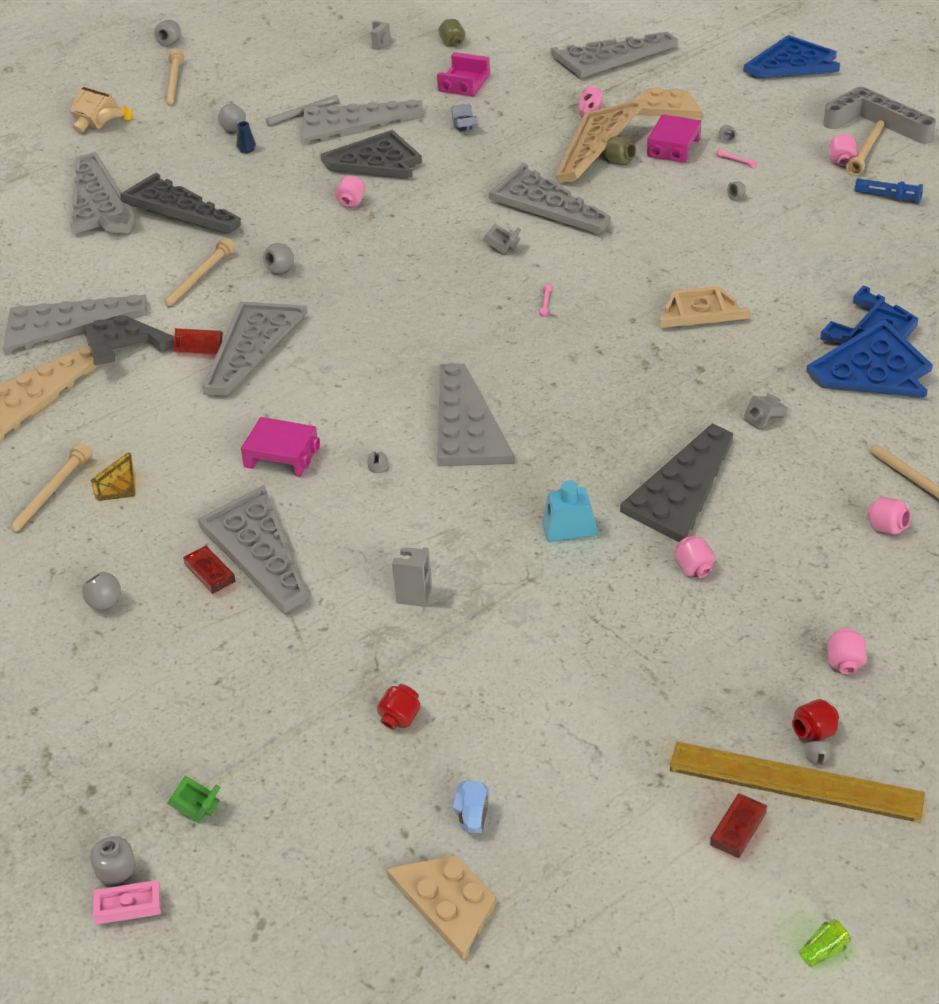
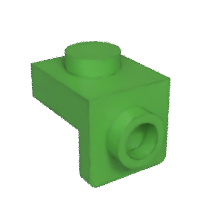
(194, 799)

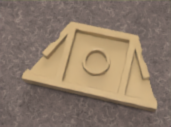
(668, 102)
(701, 307)
(447, 897)

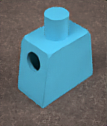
(568, 513)

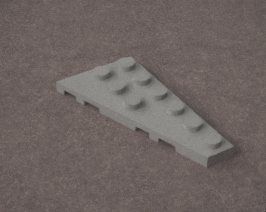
(609, 53)
(355, 118)
(93, 193)
(546, 198)
(65, 319)
(248, 340)
(465, 423)
(256, 544)

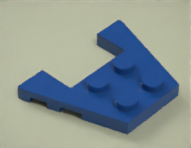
(895, 315)

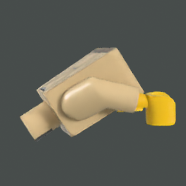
(95, 108)

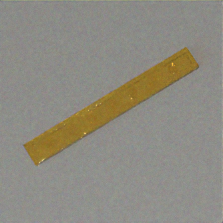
(798, 782)

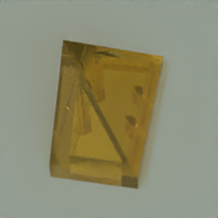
(116, 480)

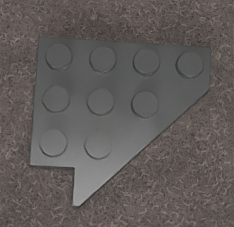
(378, 155)

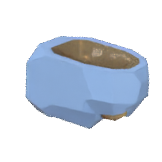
(471, 805)

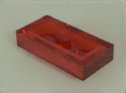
(197, 341)
(209, 569)
(738, 825)

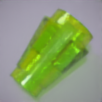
(825, 942)

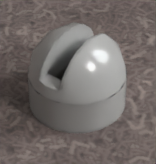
(725, 136)
(736, 190)
(377, 467)
(817, 750)

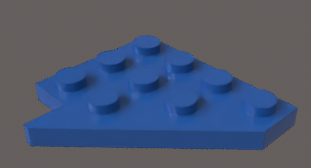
(792, 57)
(873, 362)

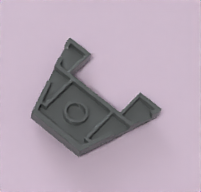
(122, 332)

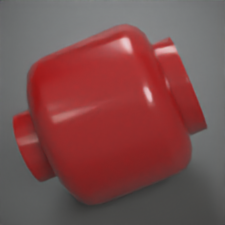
(398, 706)
(815, 721)

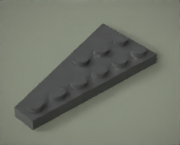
(180, 203)
(680, 488)

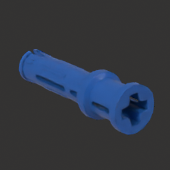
(863, 186)

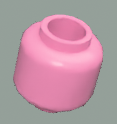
(842, 149)
(350, 191)
(889, 515)
(694, 556)
(846, 651)

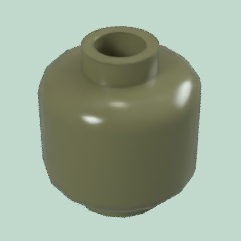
(451, 32)
(620, 150)

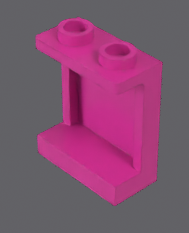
(465, 75)
(673, 138)
(281, 443)

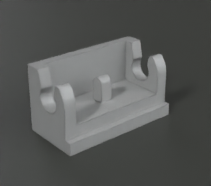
(412, 577)

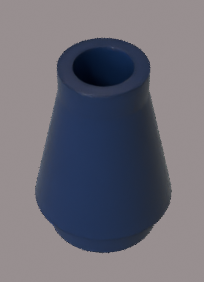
(245, 139)

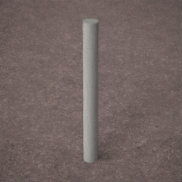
(300, 110)

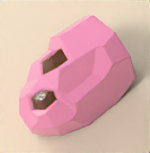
(590, 100)

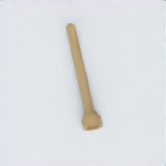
(175, 58)
(856, 164)
(224, 248)
(78, 455)
(906, 470)

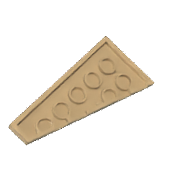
(593, 136)
(39, 387)

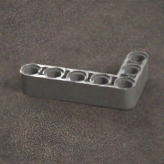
(878, 107)

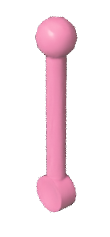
(751, 163)
(544, 312)

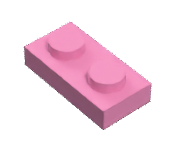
(126, 902)

